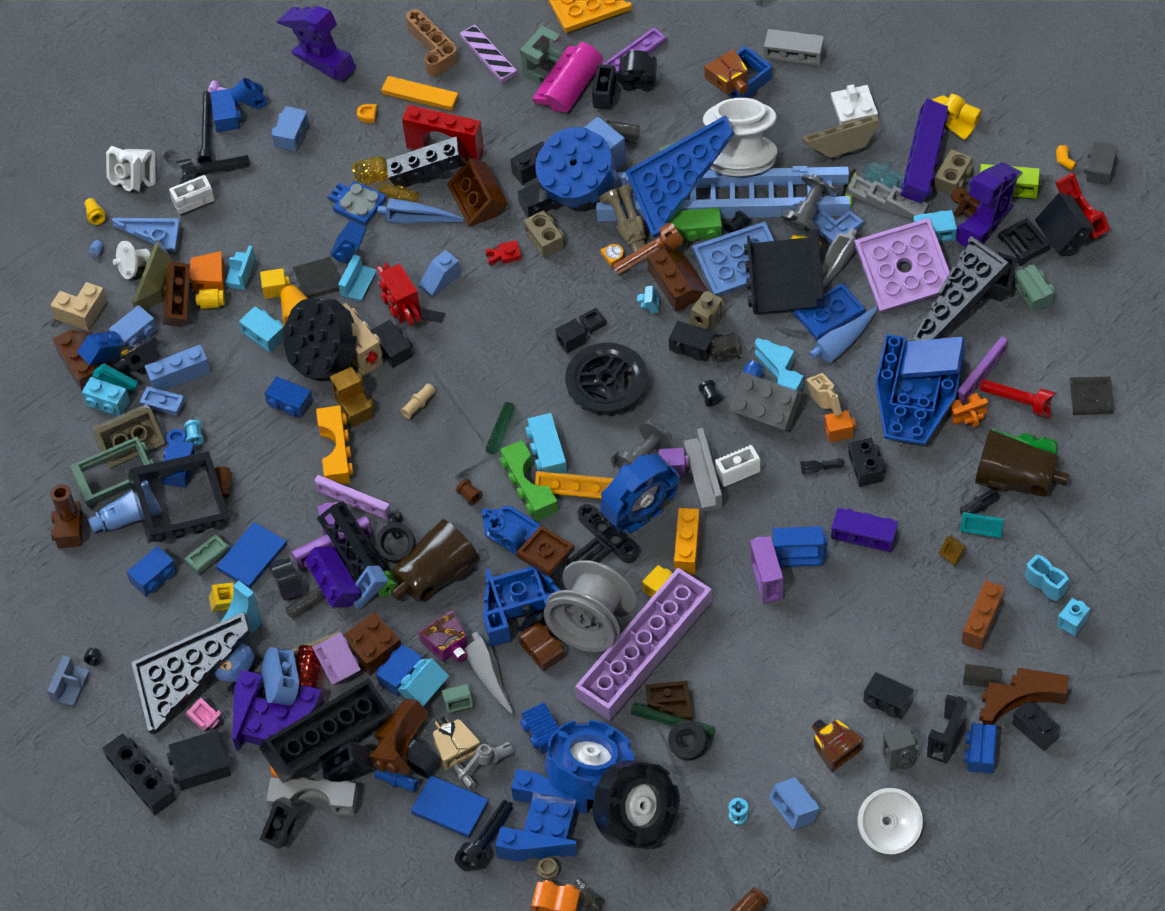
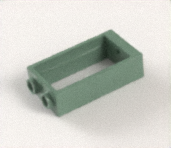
(102, 457)

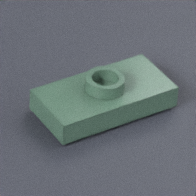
(207, 554)

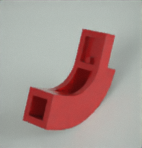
(1070, 186)

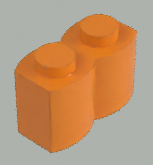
(555, 898)

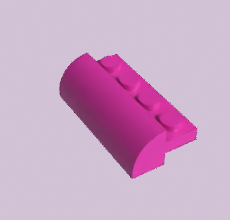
(568, 77)

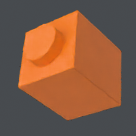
(839, 426)

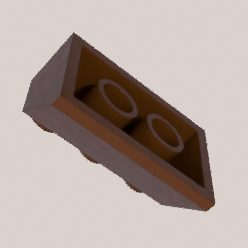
(477, 192)
(675, 277)
(67, 347)

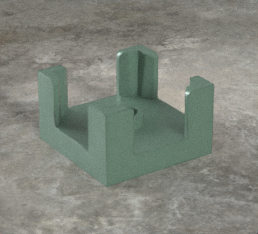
(537, 50)

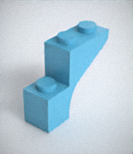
(779, 362)

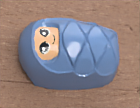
(239, 660)

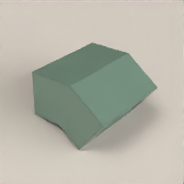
(457, 698)

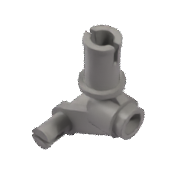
(483, 756)

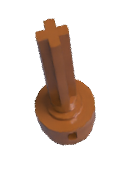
(669, 236)

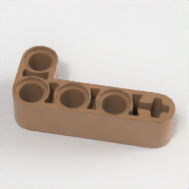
(441, 49)

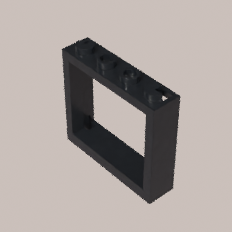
(170, 467)

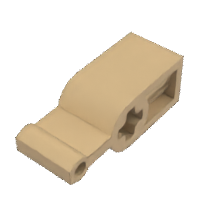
(824, 393)

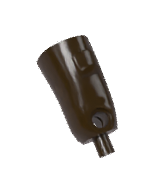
(1017, 466)
(435, 561)

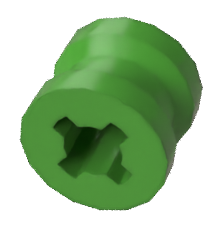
(385, 590)

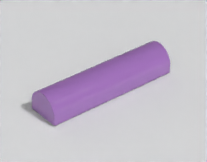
(300, 554)

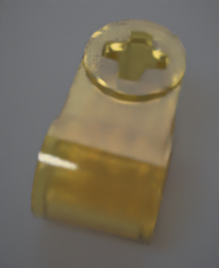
(371, 169)

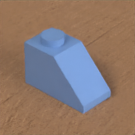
(440, 273)

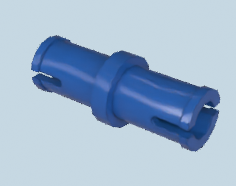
(398, 780)

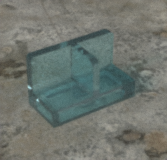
(882, 174)

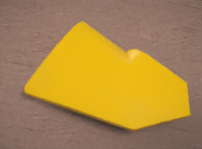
(961, 117)

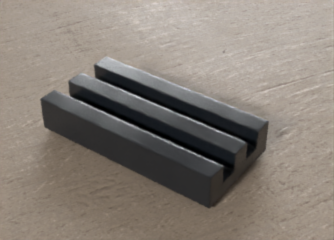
(603, 548)

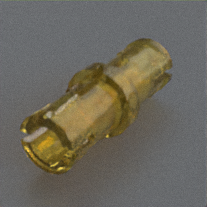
(398, 192)

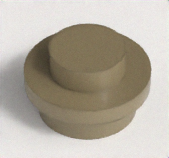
(547, 868)

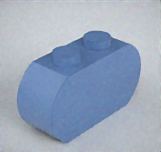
(280, 676)

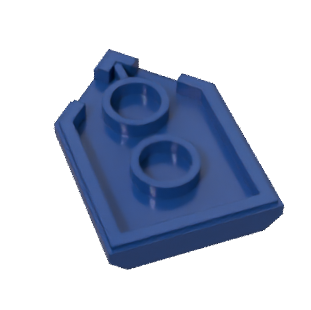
(515, 516)

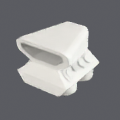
(131, 167)

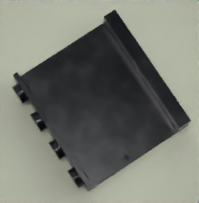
(784, 274)

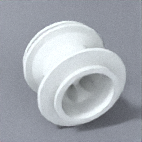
(748, 149)

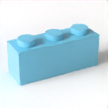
(545, 444)

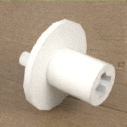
(129, 259)

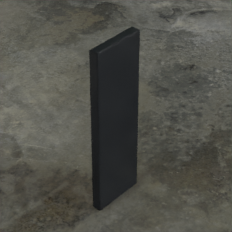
(432, 315)

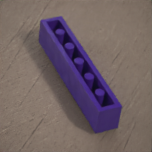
(924, 150)

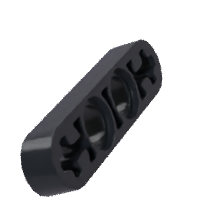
(606, 534)

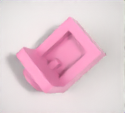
(203, 715)

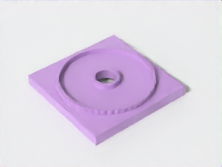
(909, 243)

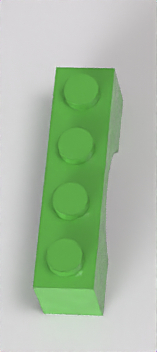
(538, 499)

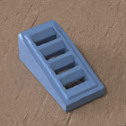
(377, 579)

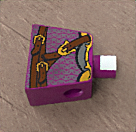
(445, 638)

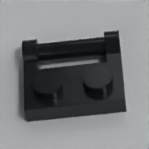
(1028, 237)

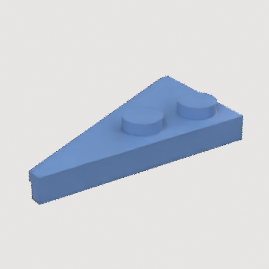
(152, 229)

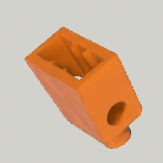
(207, 272)

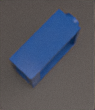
(760, 66)
(800, 546)

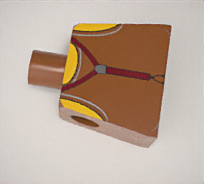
(727, 73)

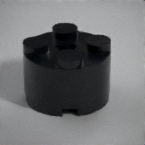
(637, 71)

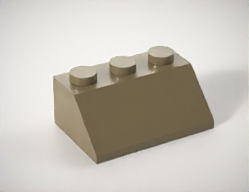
(135, 423)

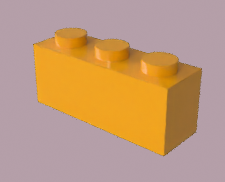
(687, 540)

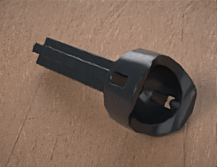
(190, 170)
(475, 851)

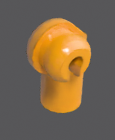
(1063, 159)

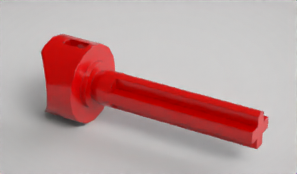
(1040, 402)

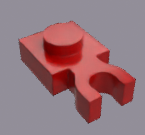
(506, 252)

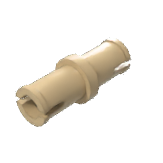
(418, 401)

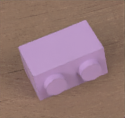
(336, 658)

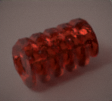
(307, 666)

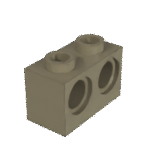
(953, 172)
(544, 234)

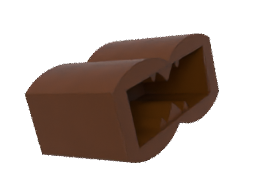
(541, 646)

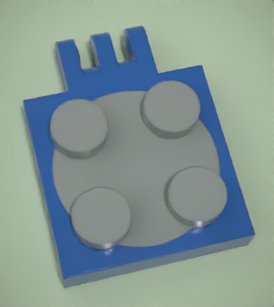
(356, 202)

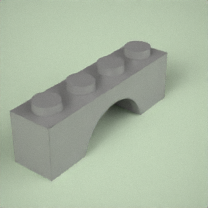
(338, 795)

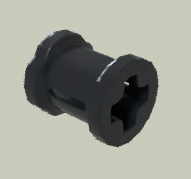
(736, 222)
(709, 393)

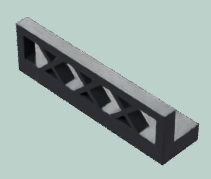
(354, 535)

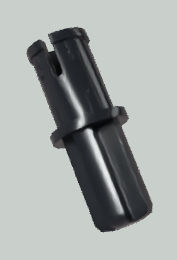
(979, 503)

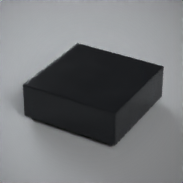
(593, 320)

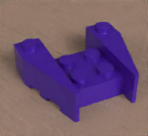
(315, 41)
(995, 191)
(257, 719)

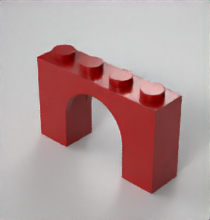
(420, 121)

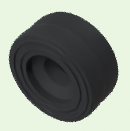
(688, 728)

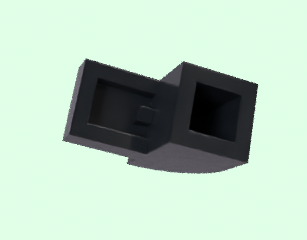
(285, 578)

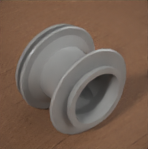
(588, 608)

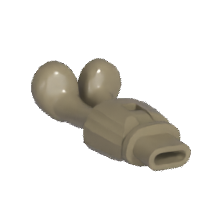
(630, 229)

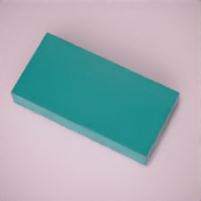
(114, 377)

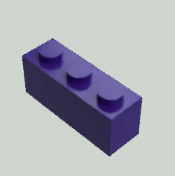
(864, 529)
(332, 577)

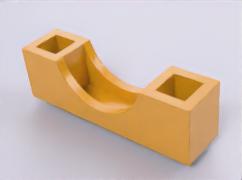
(331, 426)

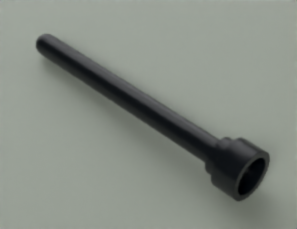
(205, 154)

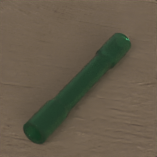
(650, 714)

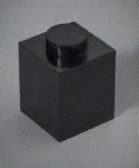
(571, 335)

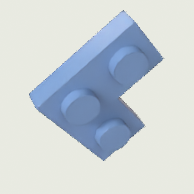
(830, 228)

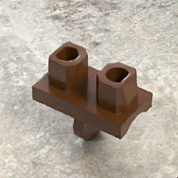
(967, 204)

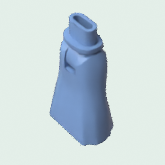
(124, 511)

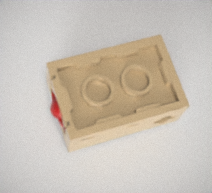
(368, 351)

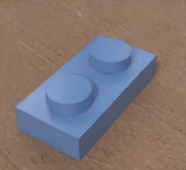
(162, 401)

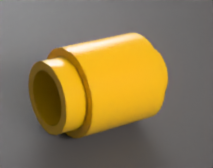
(210, 298)

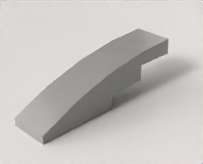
(884, 197)

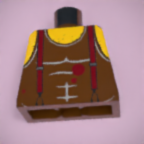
(836, 743)

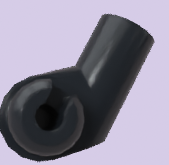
(395, 518)

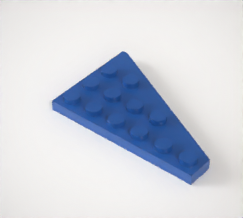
(673, 173)

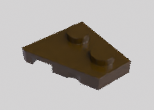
(670, 698)

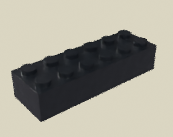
(325, 730)

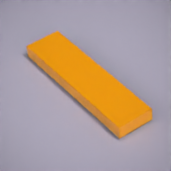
(420, 93)
(573, 484)

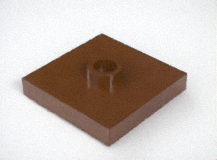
(545, 551)

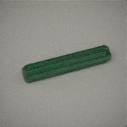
(500, 428)

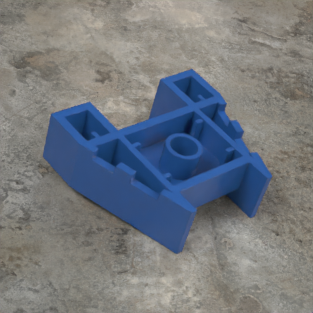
(508, 594)
(547, 821)

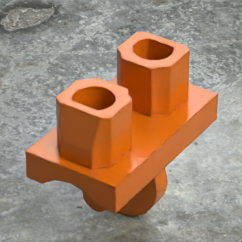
(971, 412)

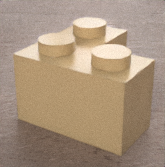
(79, 310)

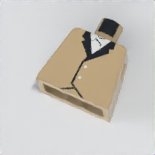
(454, 742)

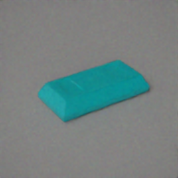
(982, 525)

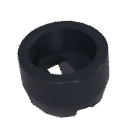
(92, 656)

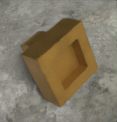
(952, 550)

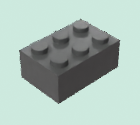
(765, 401)

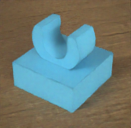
(649, 300)

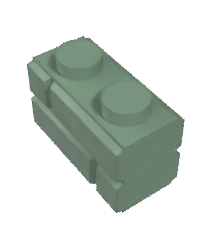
(1034, 288)

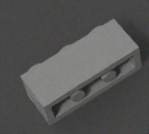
(793, 47)

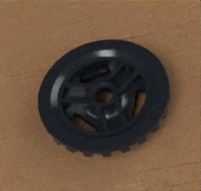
(615, 362)

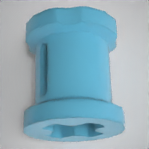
(193, 430)
(743, 807)

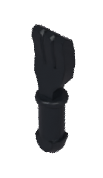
(813, 465)

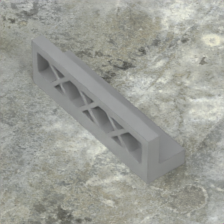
(703, 472)

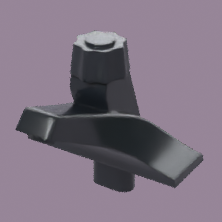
(530, 617)

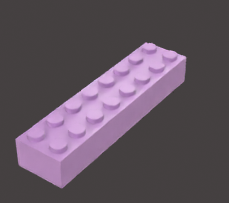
(643, 644)

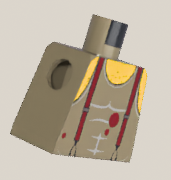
(709, 309)

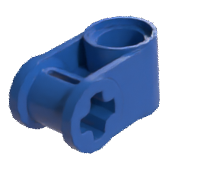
(249, 93)
(506, 533)

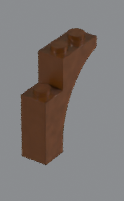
(1027, 685)
(396, 736)

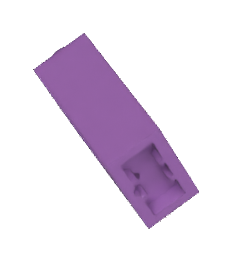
(766, 569)

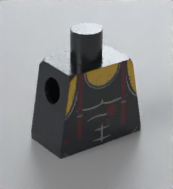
(146, 354)

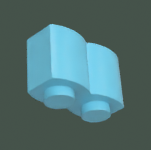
(1047, 578)

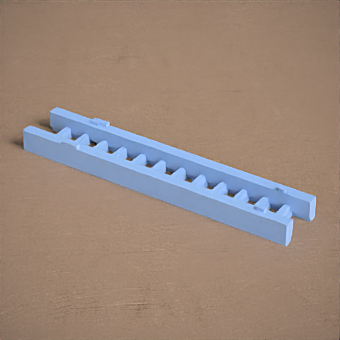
(751, 206)

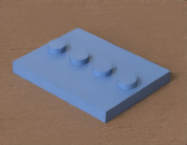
(724, 258)

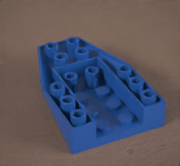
(911, 405)

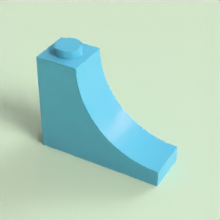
(244, 601)

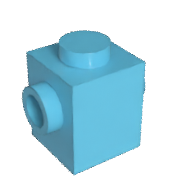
(1073, 617)

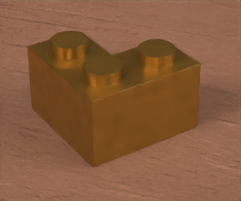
(351, 396)

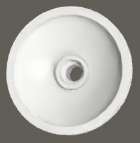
(904, 821)

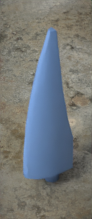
(411, 212)
(839, 339)

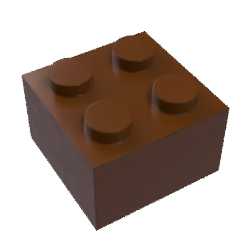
(372, 643)

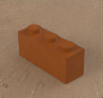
(983, 615)

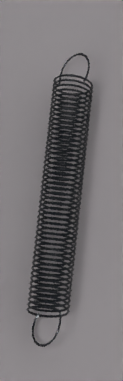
(231, 690)

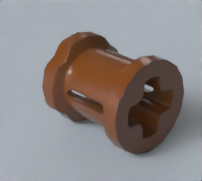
(469, 492)

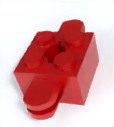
(399, 293)

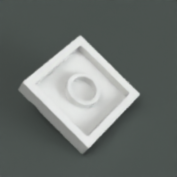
(853, 104)

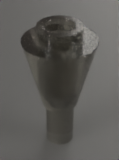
(591, 900)

